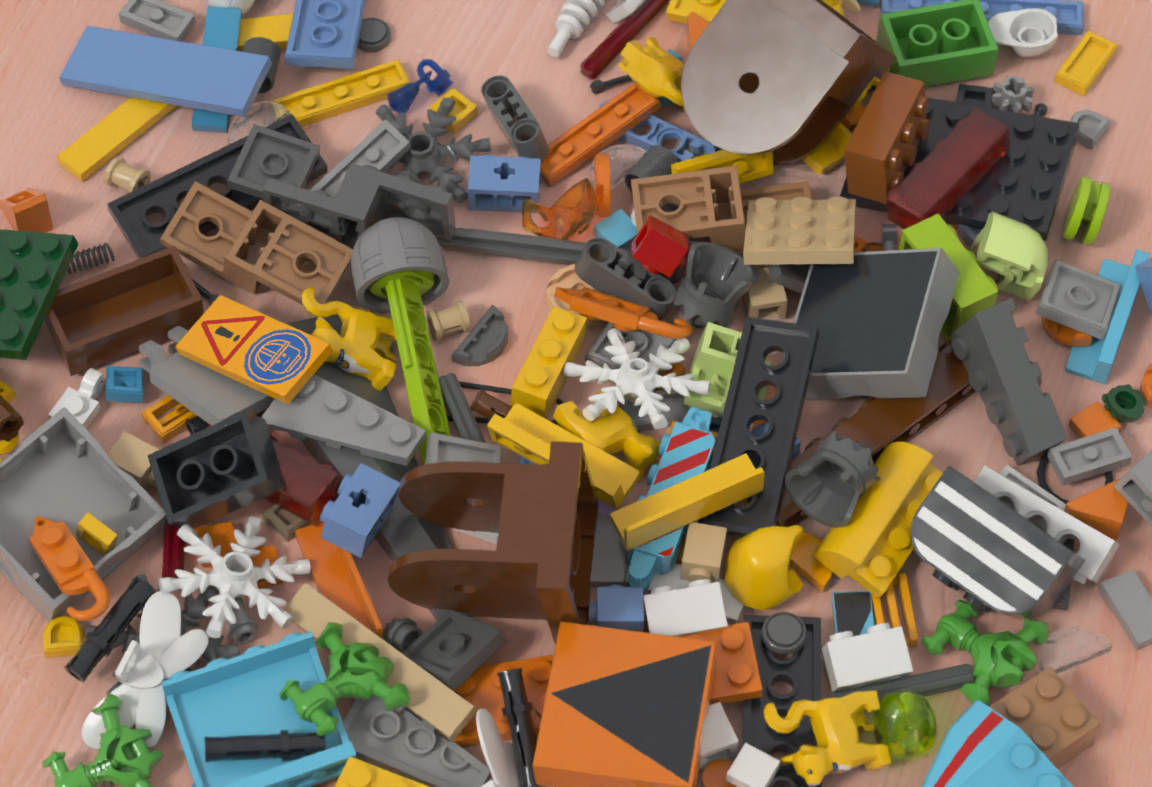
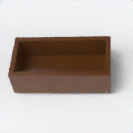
(122, 310)

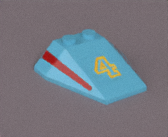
(990, 752)

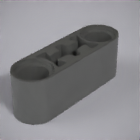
(506, 103)
(622, 276)

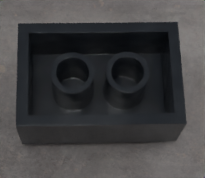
(217, 470)

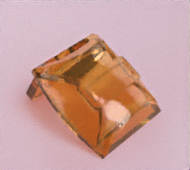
(567, 216)

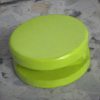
(1086, 207)

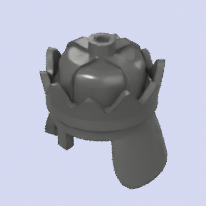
(713, 284)
(832, 480)

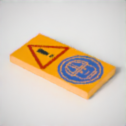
(254, 349)

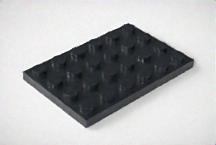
(1020, 185)

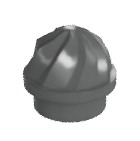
(401, 633)

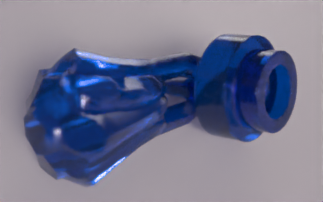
(403, 97)

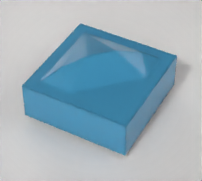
(124, 384)

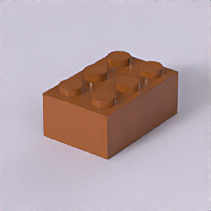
(886, 137)

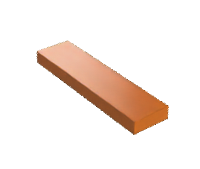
(597, 132)

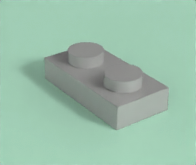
(157, 19)
(1089, 456)

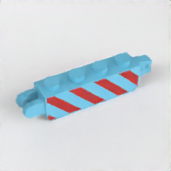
(684, 455)

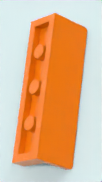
(337, 576)

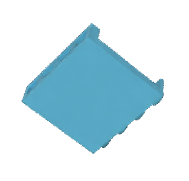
(243, 699)

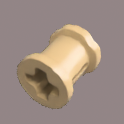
(125, 176)
(448, 320)

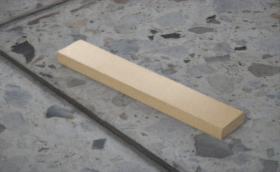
(428, 696)

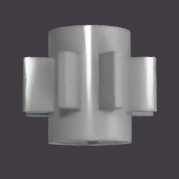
(1012, 95)

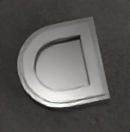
(1092, 127)

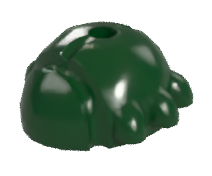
(1124, 403)

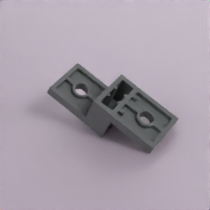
(362, 201)

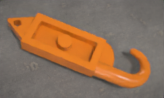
(620, 312)
(69, 566)

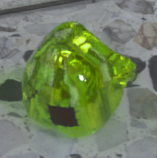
(905, 724)

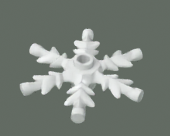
(636, 379)
(234, 576)

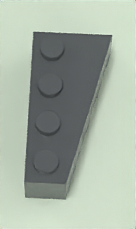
(1008, 381)

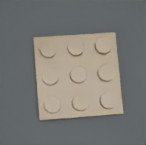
(800, 231)

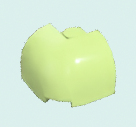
(1014, 253)
(715, 363)

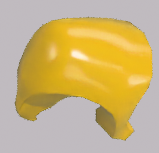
(759, 565)

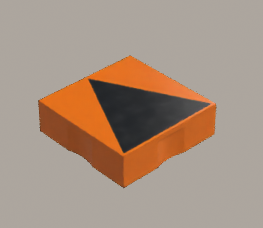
(624, 709)

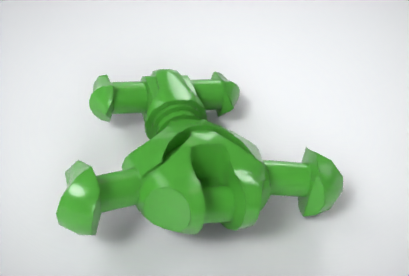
(996, 656)
(353, 674)
(120, 759)

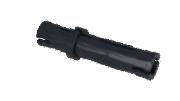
(101, 640)
(520, 723)
(272, 746)

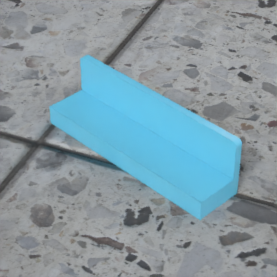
(1097, 360)

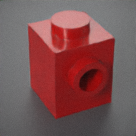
(660, 247)

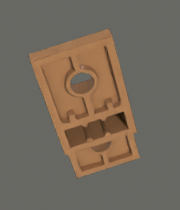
(707, 203)
(256, 245)

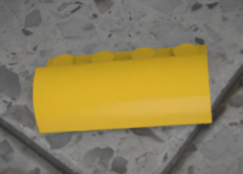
(880, 528)

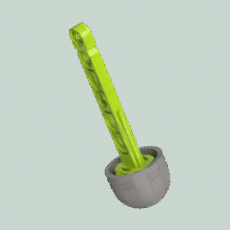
(398, 271)

